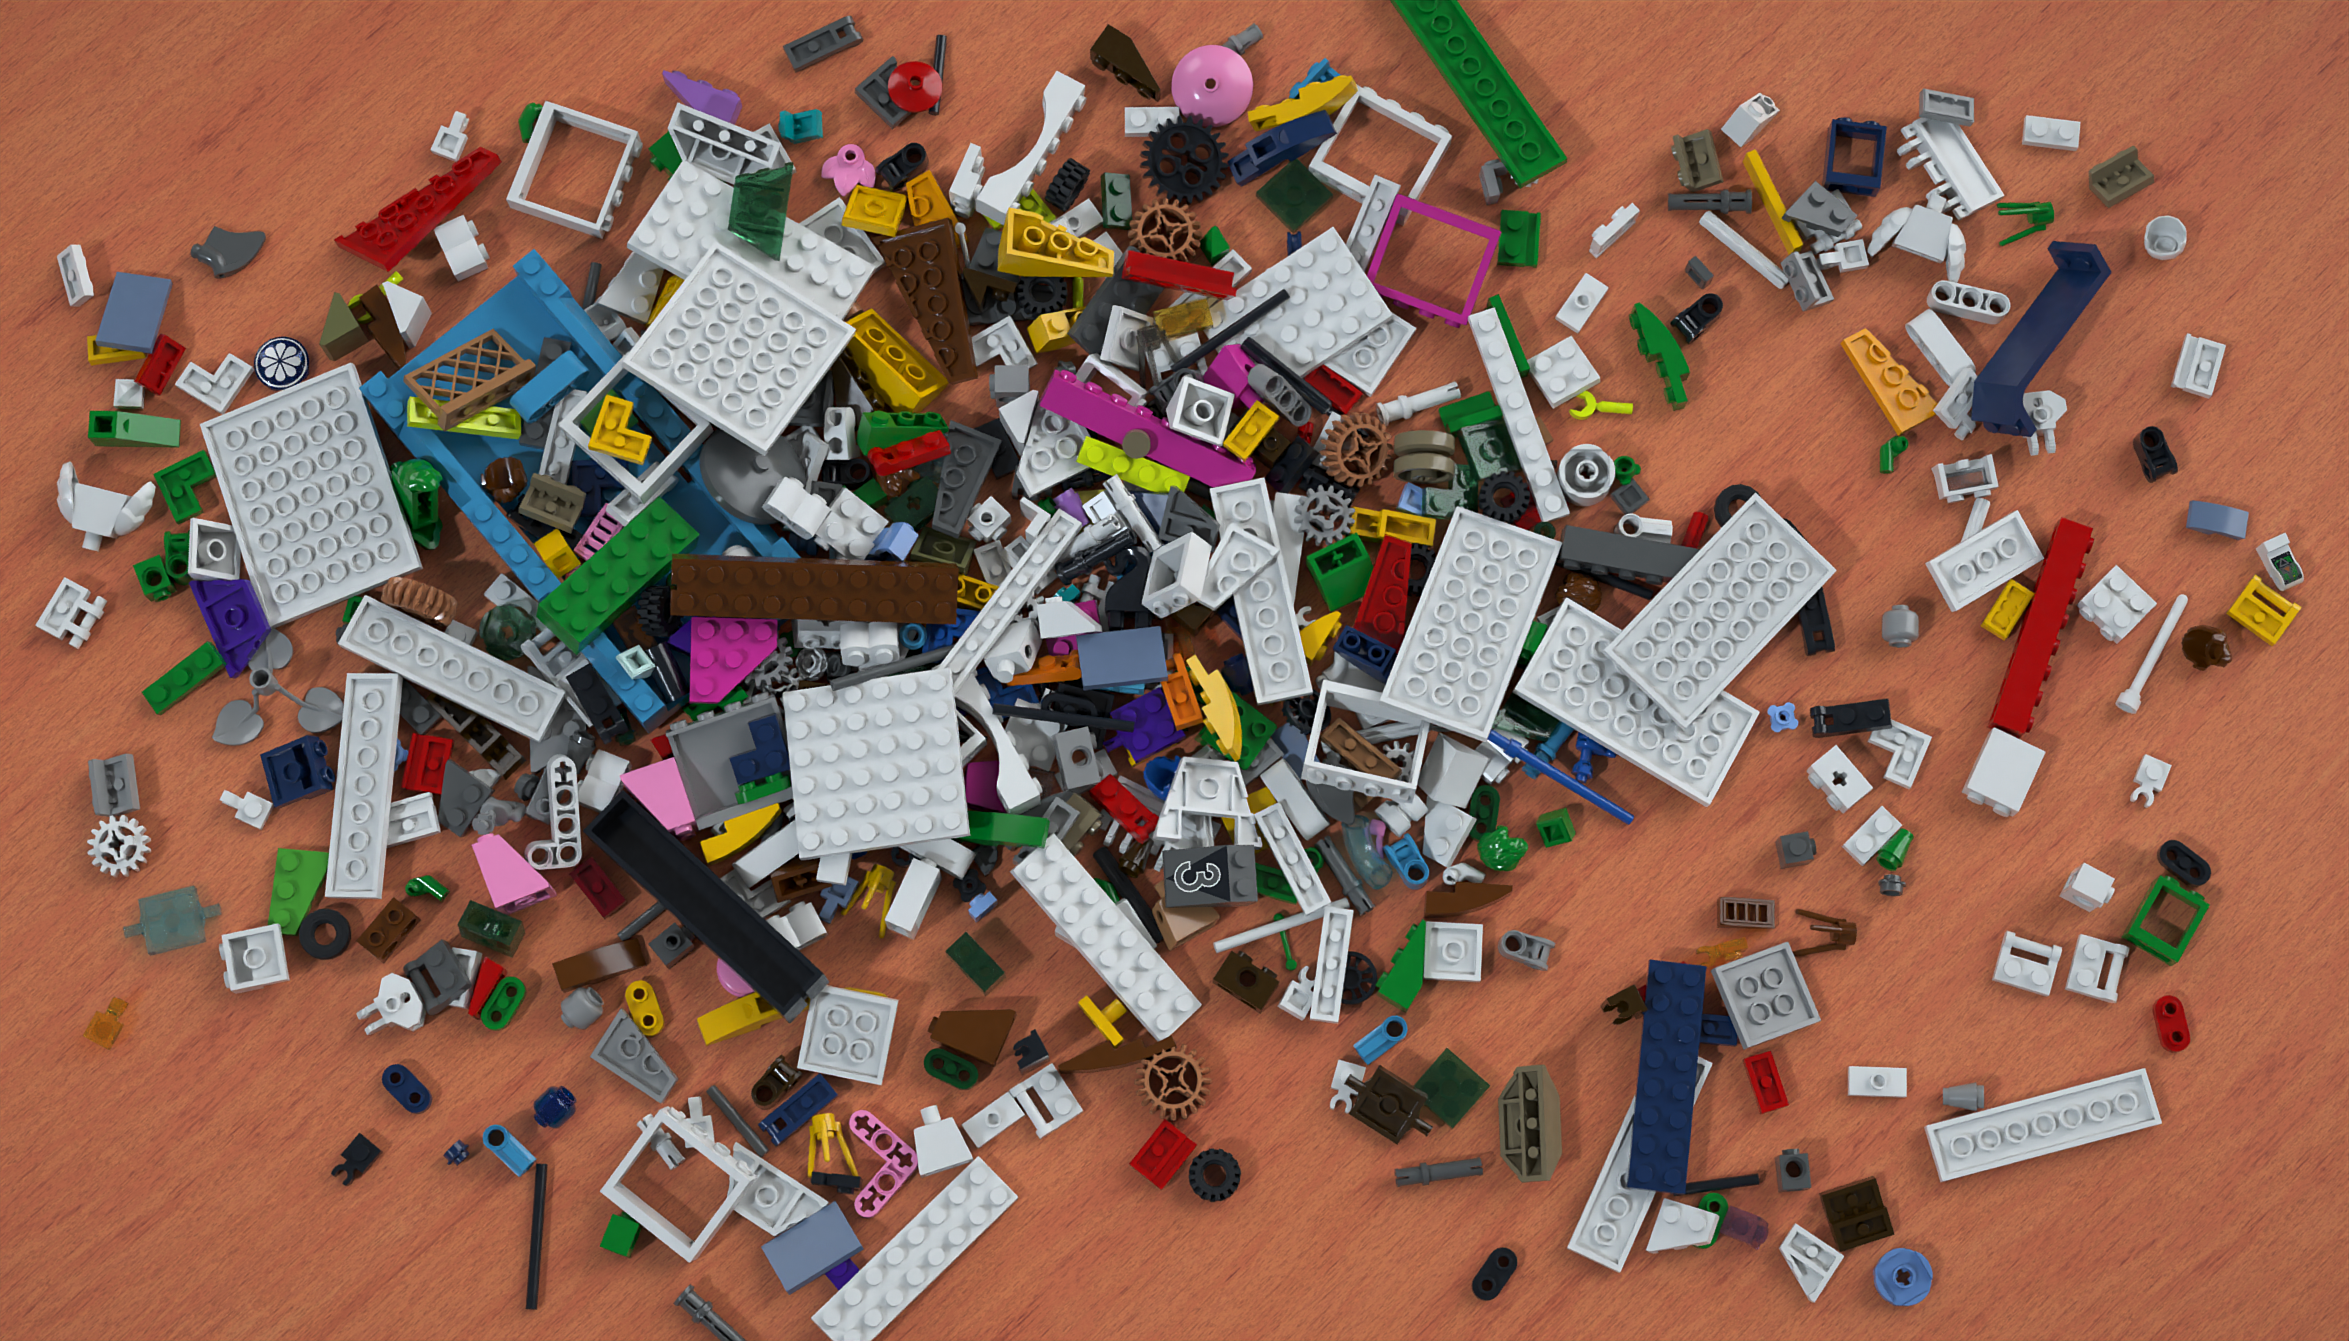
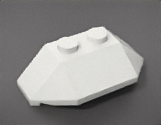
(719, 145)

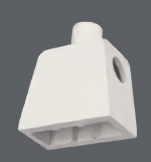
(1014, 651)
(939, 1144)

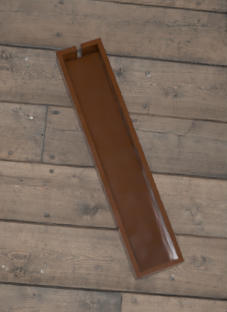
(813, 589)

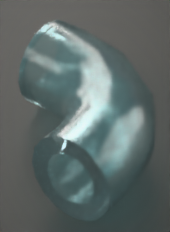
(1364, 854)

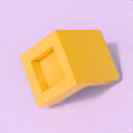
(557, 553)

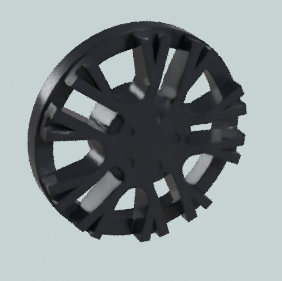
(1305, 712)
(1353, 978)

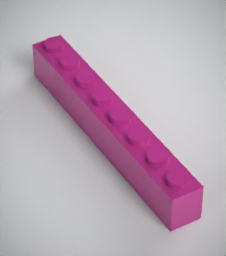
(1115, 417)

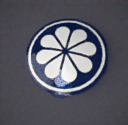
(281, 363)

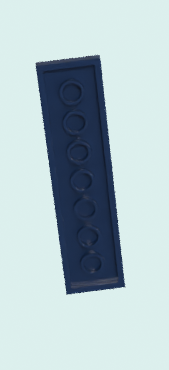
(1666, 1077)

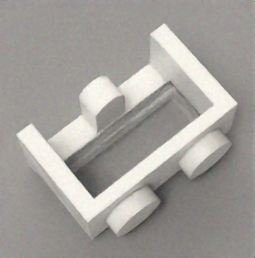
(1965, 478)

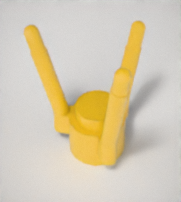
(877, 880)
(824, 1128)

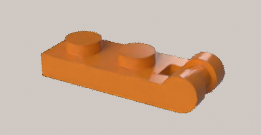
(1050, 669)
(1181, 695)

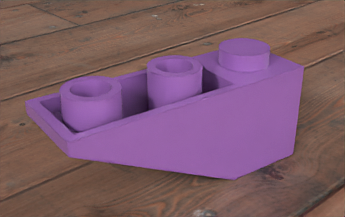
(704, 98)

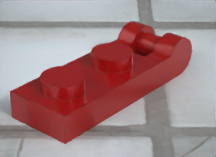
(909, 453)
(1124, 808)

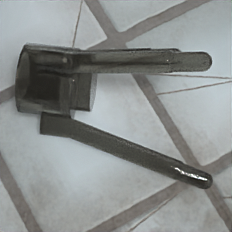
(1149, 340)

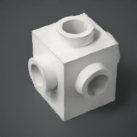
(989, 512)

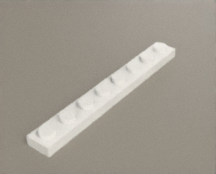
(1518, 415)
(1010, 597)

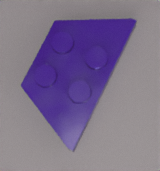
(233, 620)

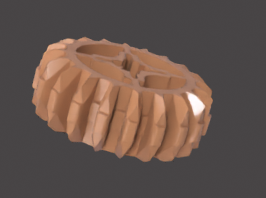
(1174, 230)
(1347, 445)
(419, 601)
(1158, 1102)

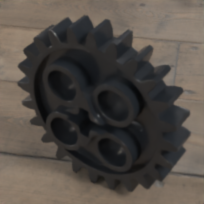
(1193, 137)

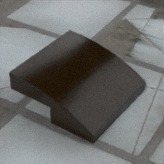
(1856, 1213)

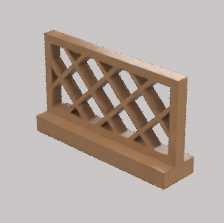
(480, 397)

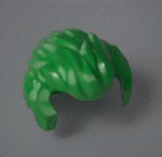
(1501, 851)

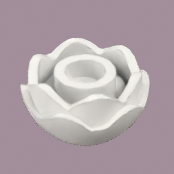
(804, 663)

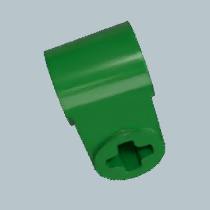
(177, 554)

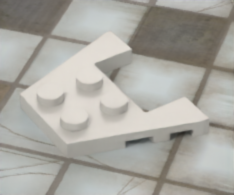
(1210, 790)

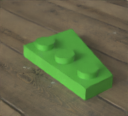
(295, 887)

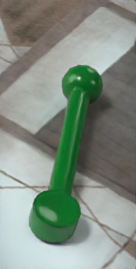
(1290, 964)

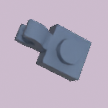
(837, 896)

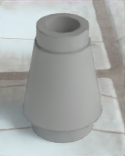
(1964, 1096)

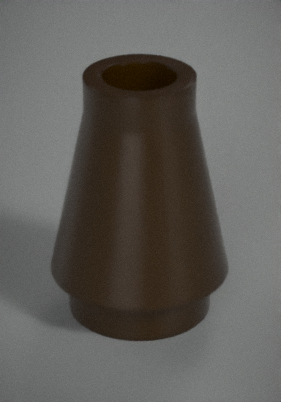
(1135, 858)

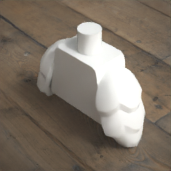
(1925, 234)
(100, 510)

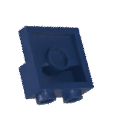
(297, 771)

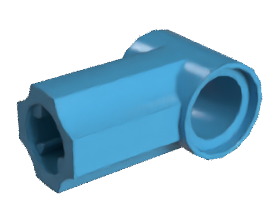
(1379, 1041)
(510, 1151)

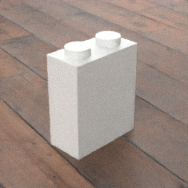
(2003, 773)

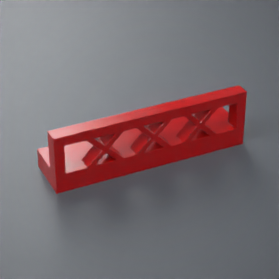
(1178, 275)

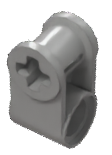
(1528, 949)

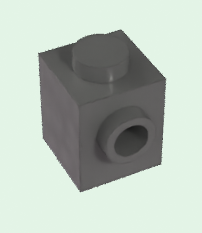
(1795, 849)
(673, 944)

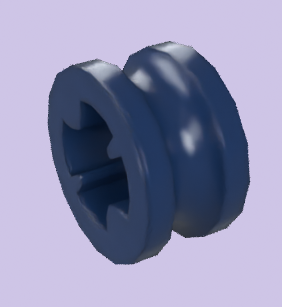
(1294, 242)

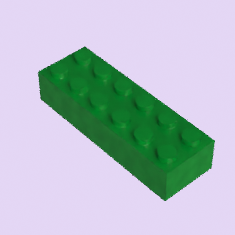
(616, 575)

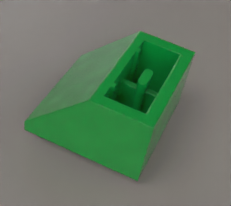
(1341, 571)

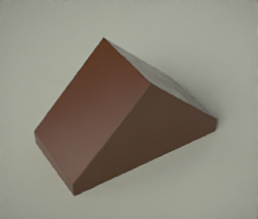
(796, 879)

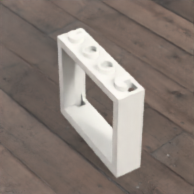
(535, 150)
(1357, 190)
(665, 470)
(1363, 702)
(651, 1219)

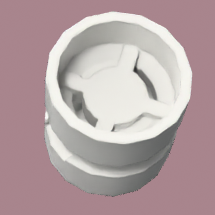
(1399, 815)

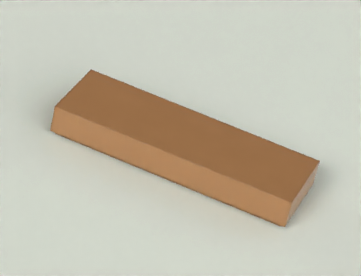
(1358, 751)

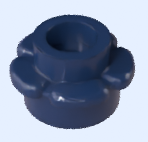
(457, 1153)

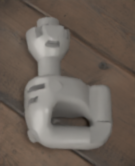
(497, 813)

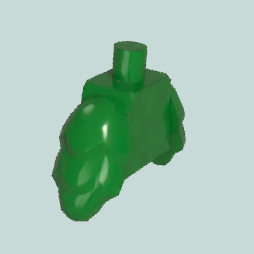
(418, 492)

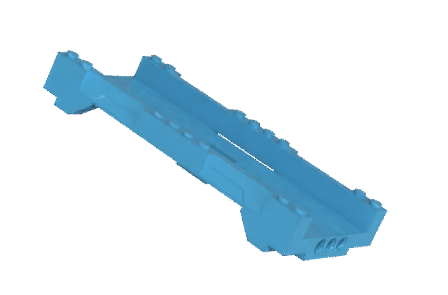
(523, 314)

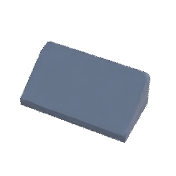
(1293, 746)

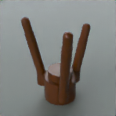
(1840, 931)

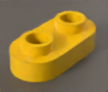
(645, 1007)

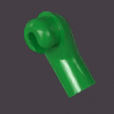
(1889, 451)

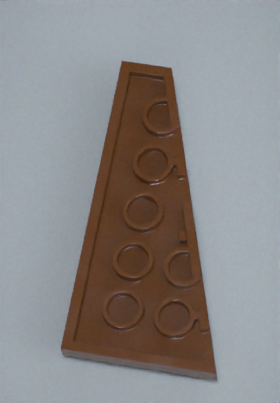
(931, 282)

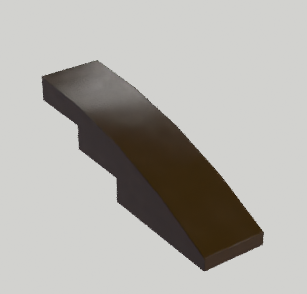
(479, 735)

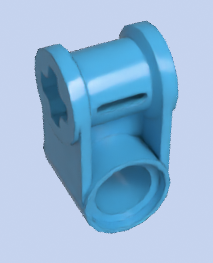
(1404, 857)

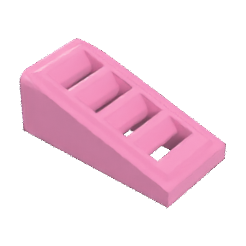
(594, 530)

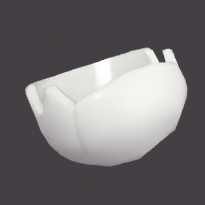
(2165, 237)

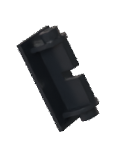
(1317, 476)

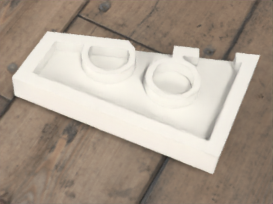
(633, 289)

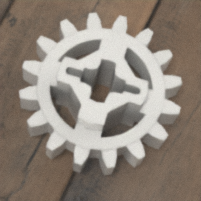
(115, 835)

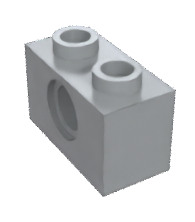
(1009, 383)
(1072, 774)

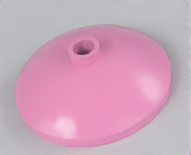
(1223, 102)

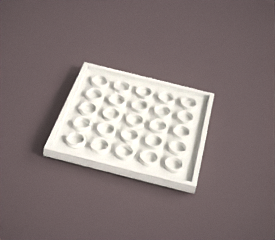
(739, 348)
(876, 764)

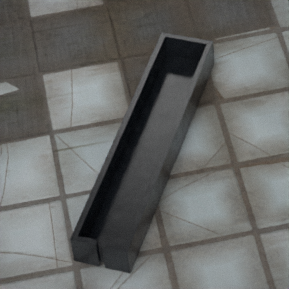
(706, 906)

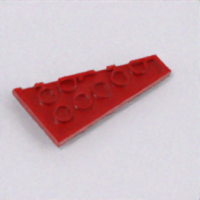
(417, 213)

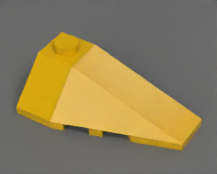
(1043, 250)

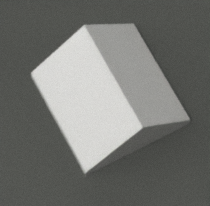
(409, 312)
(1200, 410)
(1017, 418)
(213, 551)
(1451, 772)

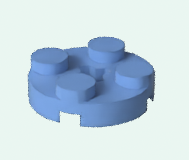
(1886, 1273)

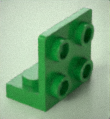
(1255, 733)

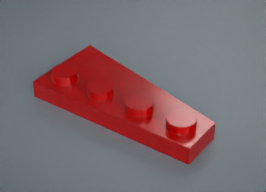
(1385, 597)

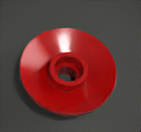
(911, 97)

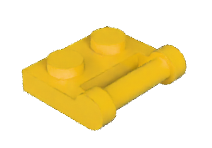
(2258, 616)

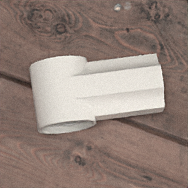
(1646, 528)

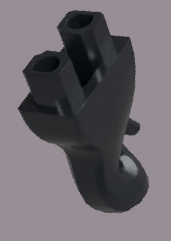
(1126, 594)

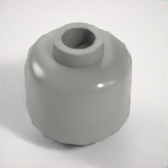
(1900, 626)
(581, 1008)

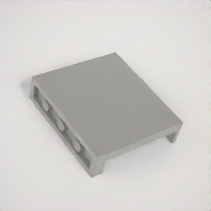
(704, 763)

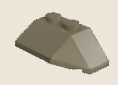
(1530, 1124)

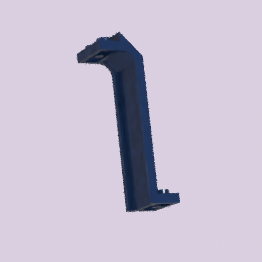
(2003, 381)

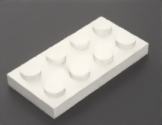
(1984, 561)

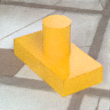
(1104, 1019)

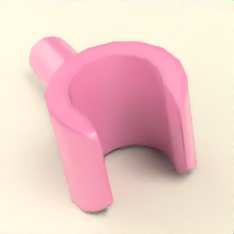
(1378, 828)

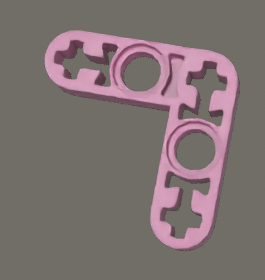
(891, 1166)

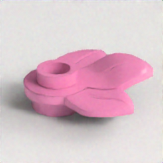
(849, 173)

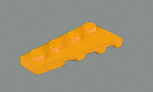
(1895, 391)

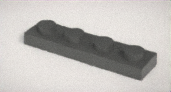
(536, 433)

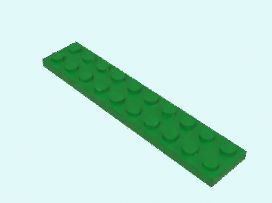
(1483, 87)

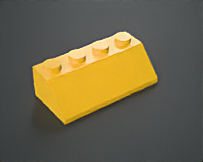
(893, 365)

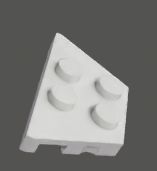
(774, 1198)

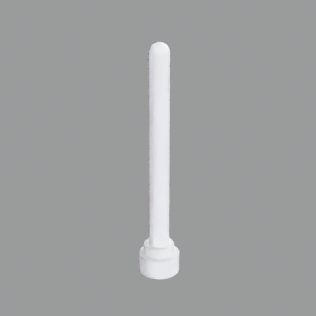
(2130, 699)

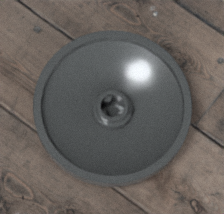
(744, 478)

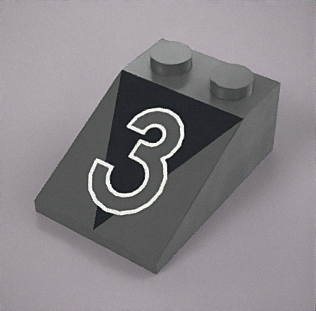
(1210, 876)

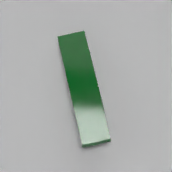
(1006, 829)

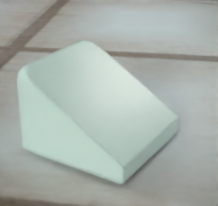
(636, 663)

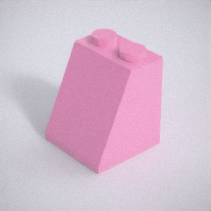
(664, 797)
(509, 876)

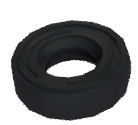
(1728, 495)
(308, 929)

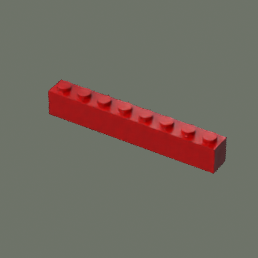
(2040, 628)

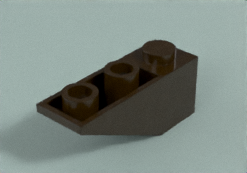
(1120, 56)
(853, 387)

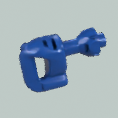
(1583, 769)

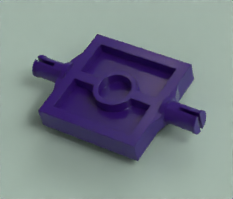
(1152, 726)

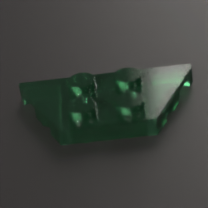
(761, 208)

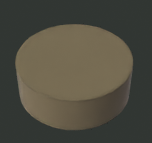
(1136, 443)

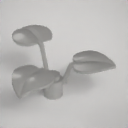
(238, 720)

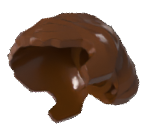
(504, 479)
(892, 483)
(1580, 589)
(2206, 647)

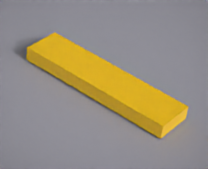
(1772, 201)

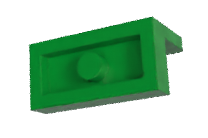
(1469, 412)

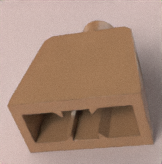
(1181, 924)

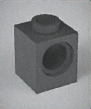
(1787, 1183)

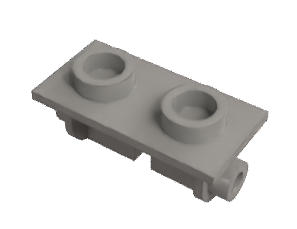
(539, 804)

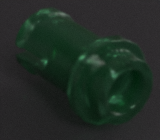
(1548, 528)
(629, 737)

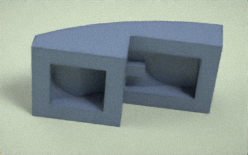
(2218, 519)

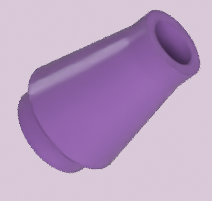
(1072, 505)

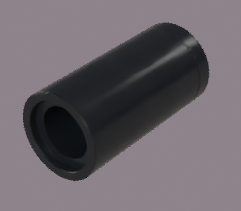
(667, 673)

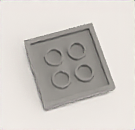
(1765, 995)

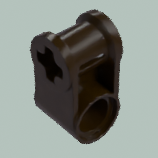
(776, 1082)

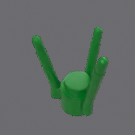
(2037, 214)

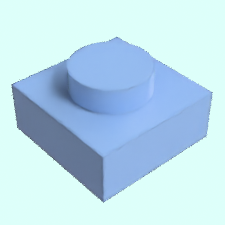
(1410, 500)
(982, 905)

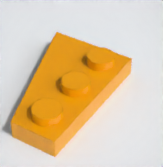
(930, 203)

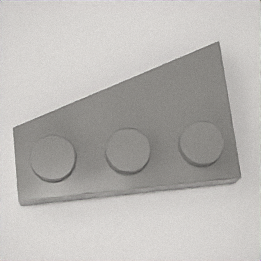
(634, 1058)

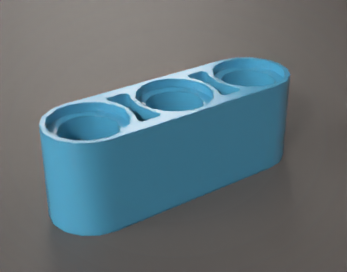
(549, 387)

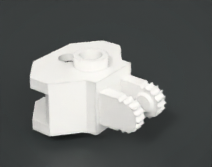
(2047, 412)
(392, 1005)

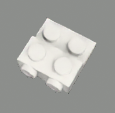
(967, 183)
(849, 527)
(2116, 605)
(254, 958)

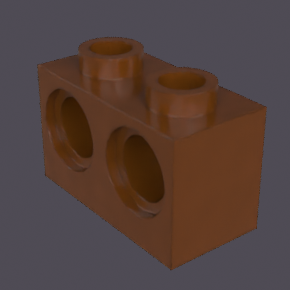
(388, 930)

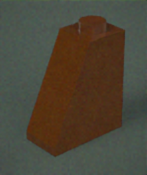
(973, 1032)

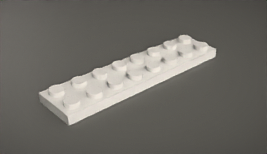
(1264, 601)
(452, 668)
(364, 786)
(1106, 938)
(2042, 1125)
(1613, 1211)
(916, 1255)

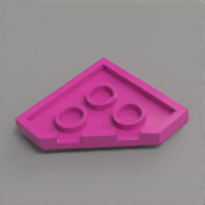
(726, 653)

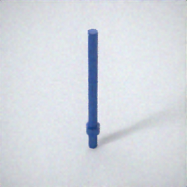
(1513, 749)

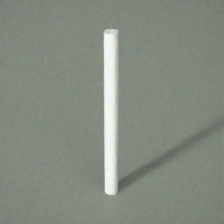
(1274, 927)

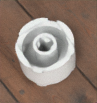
(1597, 467)

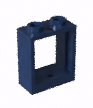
(1851, 182)

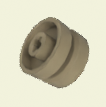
(1424, 457)

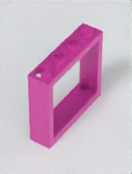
(1428, 309)

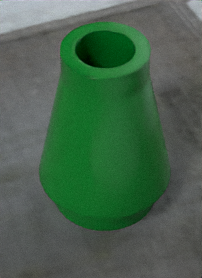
(1894, 851)

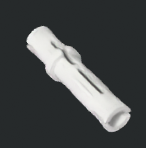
(1130, 509)
(1090, 537)

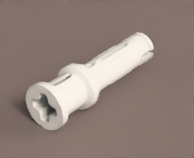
(1405, 407)

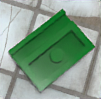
(1519, 238)

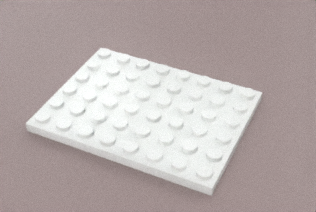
(310, 496)

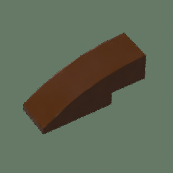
(384, 327)
(1465, 899)
(599, 965)

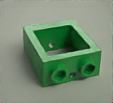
(2151, 943)

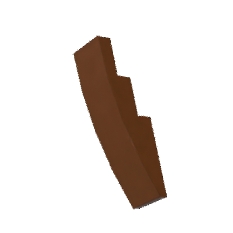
(1106, 1058)

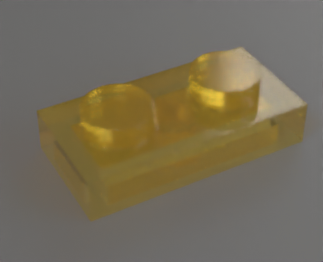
(1184, 318)

